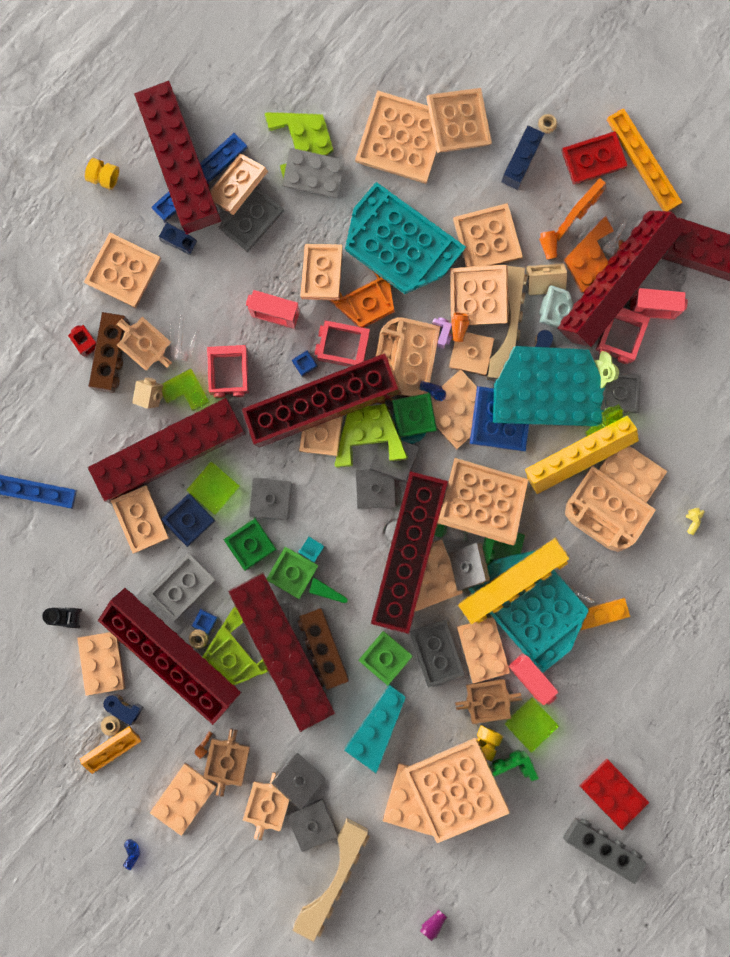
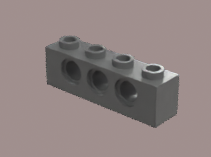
(629, 869)

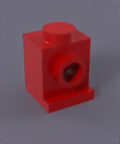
(76, 336)

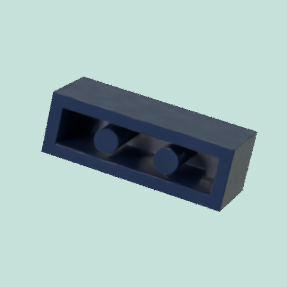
(522, 157)

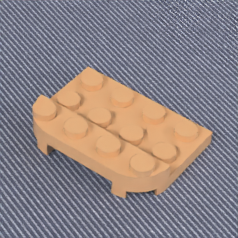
(411, 351)
(607, 511)

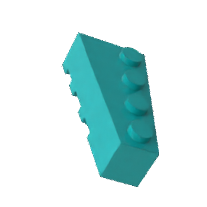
(374, 732)

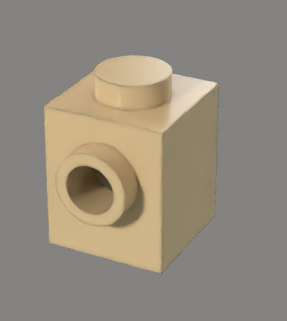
(147, 393)

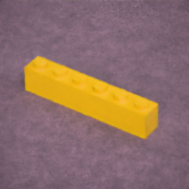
(582, 454)
(514, 580)

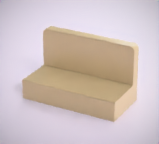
(543, 276)

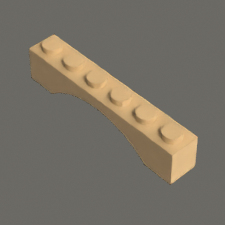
(516, 281)
(313, 915)

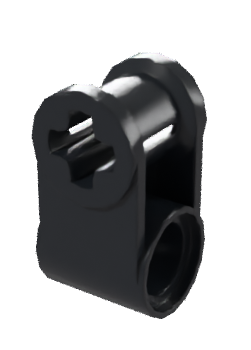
(66, 617)

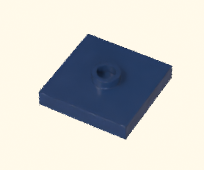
(188, 520)

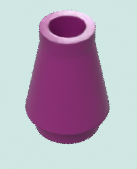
(433, 925)

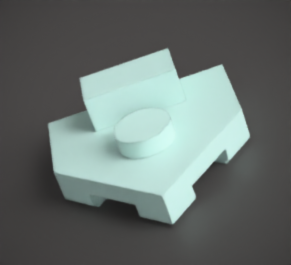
(555, 306)

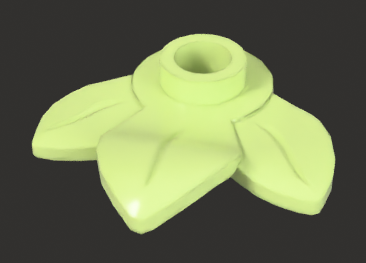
(606, 368)

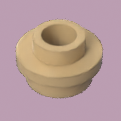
(547, 118)
(194, 642)
(116, 723)

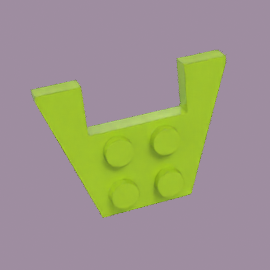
(307, 131)
(367, 427)
(229, 656)

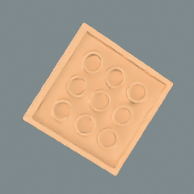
(398, 138)
(483, 501)
(456, 790)

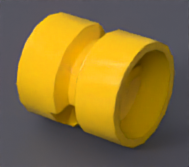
(103, 173)
(493, 740)

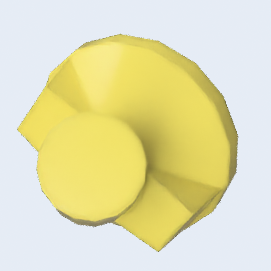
(694, 515)

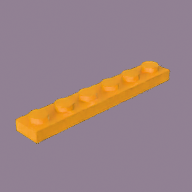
(644, 160)

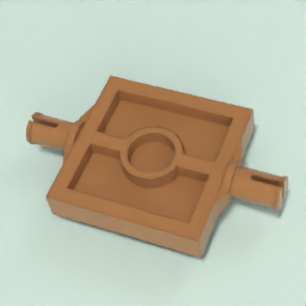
(488, 701)
(226, 762)

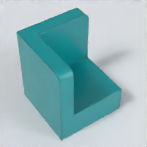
(311, 549)

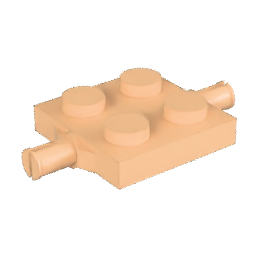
(144, 343)
(265, 807)

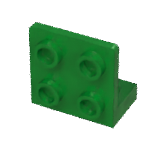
(495, 549)
(518, 759)

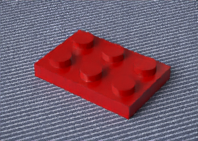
(594, 157)
(614, 794)

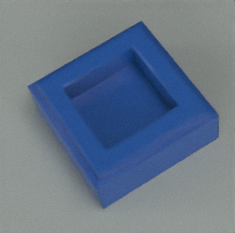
(304, 363)
(204, 621)

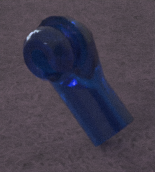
(435, 390)
(133, 853)

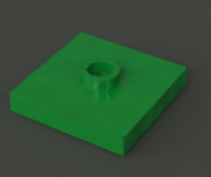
(414, 415)
(250, 544)

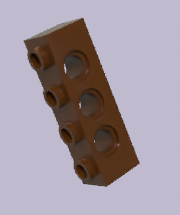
(100, 361)
(326, 679)

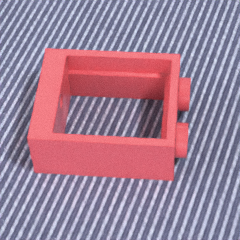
(658, 303)
(273, 309)
(632, 318)
(323, 332)
(227, 351)
(533, 679)

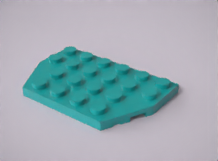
(399, 241)
(549, 388)
(542, 619)

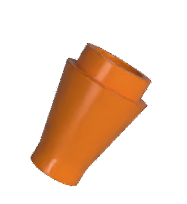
(549, 244)
(459, 326)

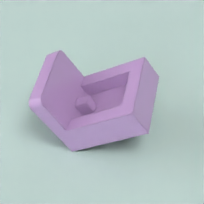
(445, 336)

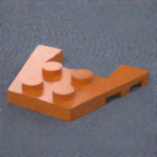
(582, 206)
(587, 257)
(367, 303)

